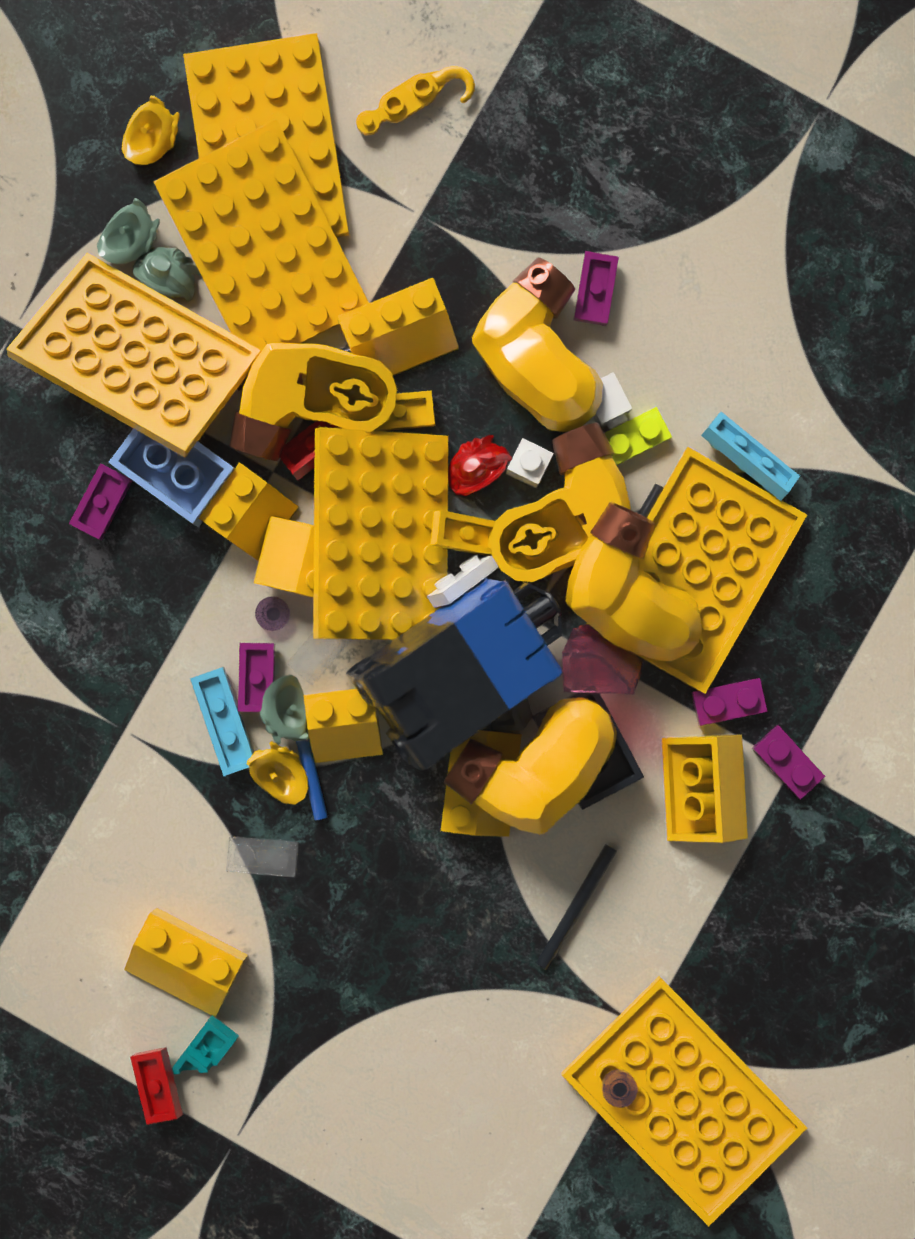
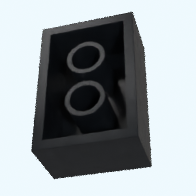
(617, 772)

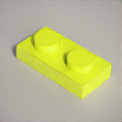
(637, 435)

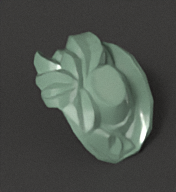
(128, 234)
(167, 272)
(285, 710)

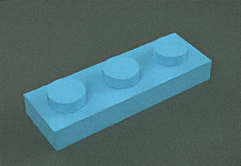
(750, 456)
(223, 720)

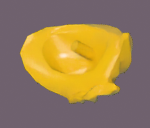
(150, 133)
(279, 773)

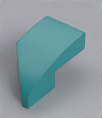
(207, 1047)

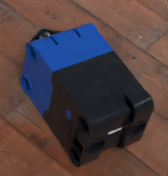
(460, 668)

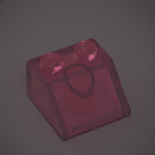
(598, 665)

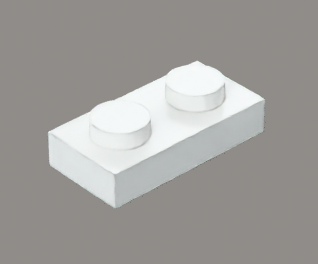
(452, 587)

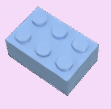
(177, 481)

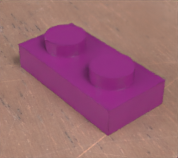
(596, 288)
(101, 502)
(255, 674)
(729, 702)
(788, 762)

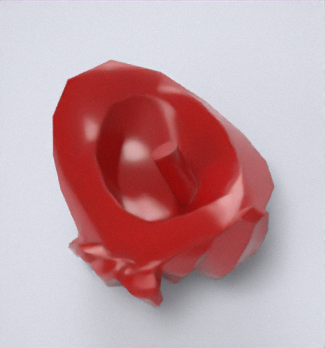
(476, 465)

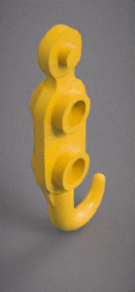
(412, 97)

